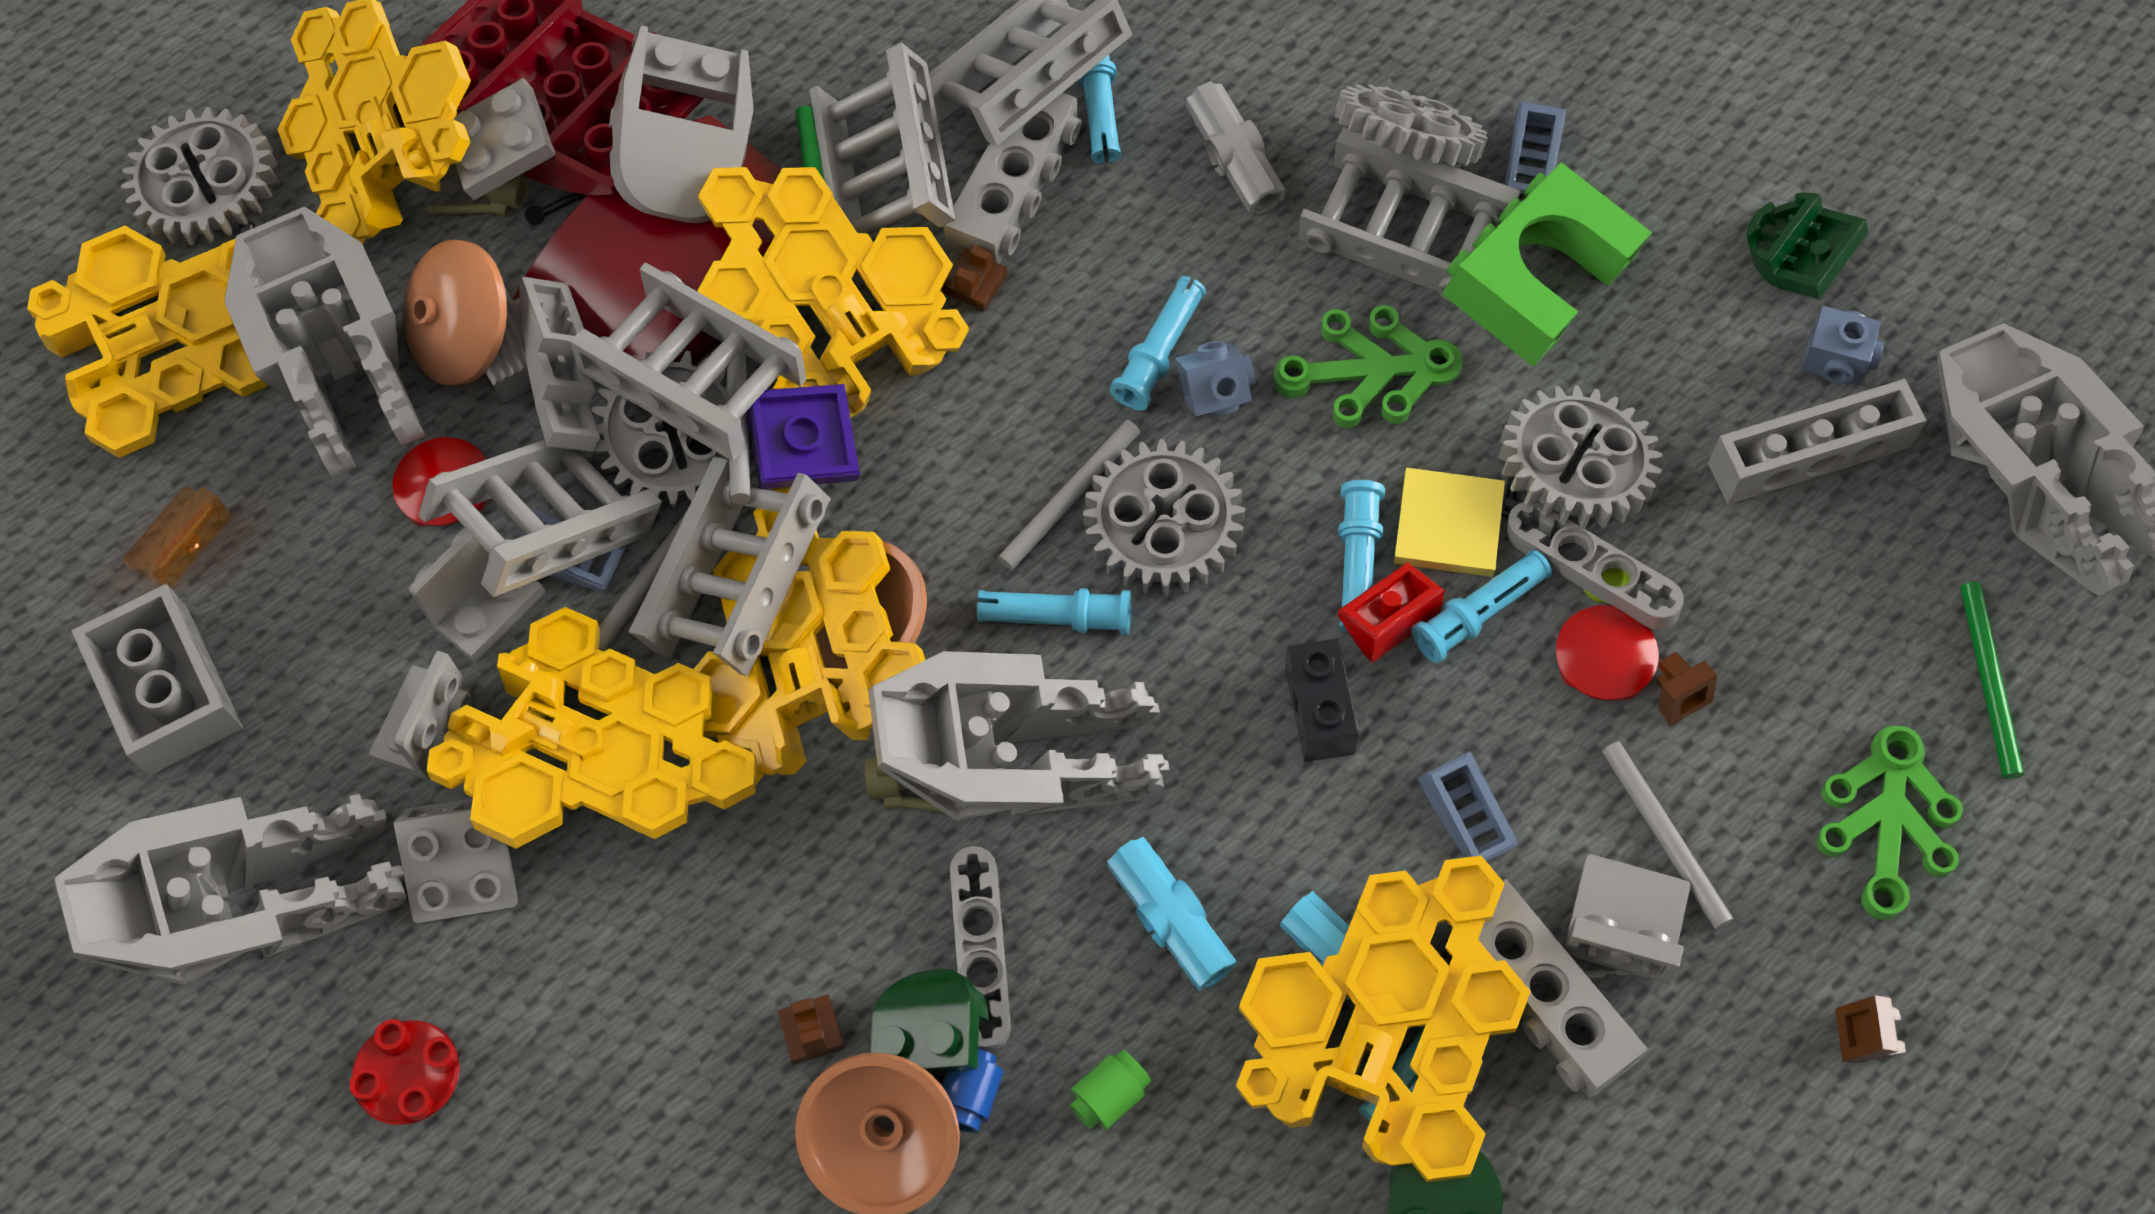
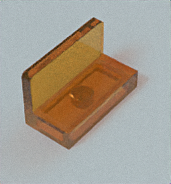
(178, 536)

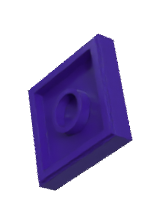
(805, 434)

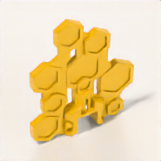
(360, 101)
(814, 266)
(190, 309)
(833, 594)
(610, 761)
(1395, 986)

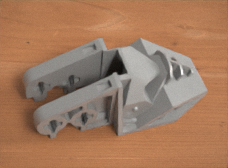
(312, 316)
(2046, 427)
(942, 721)
(160, 897)

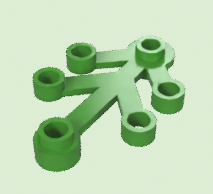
(1374, 366)
(1893, 814)

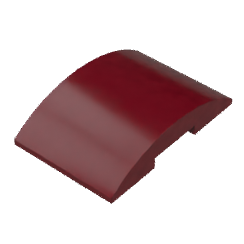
(574, 72)
(609, 242)

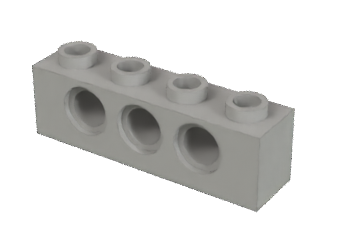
(1018, 196)
(1816, 441)
(1578, 1001)

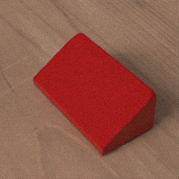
(1389, 609)

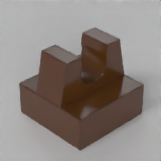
(975, 278)
(1684, 687)
(810, 1029)
(1868, 1030)

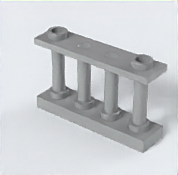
(1036, 79)
(921, 142)
(1401, 174)
(681, 402)
(544, 547)
(695, 551)

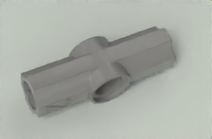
(1235, 148)

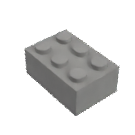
(156, 680)

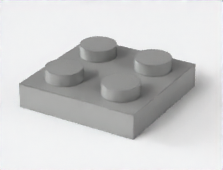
(504, 138)

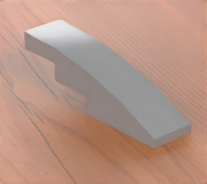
(557, 385)

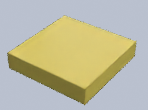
(1449, 522)

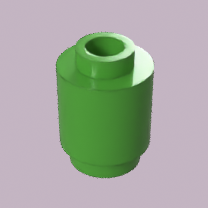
(1109, 1090)

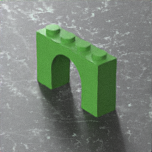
(1557, 213)

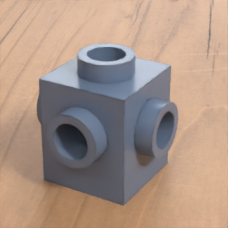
(1842, 346)
(1215, 378)

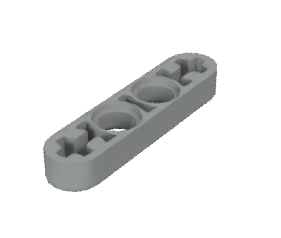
(1599, 557)
(984, 947)

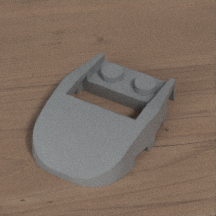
(664, 159)

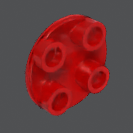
(424, 463)
(1606, 653)
(405, 1072)

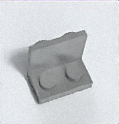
(461, 606)
(421, 715)
(452, 865)
(1628, 919)

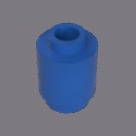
(974, 1091)

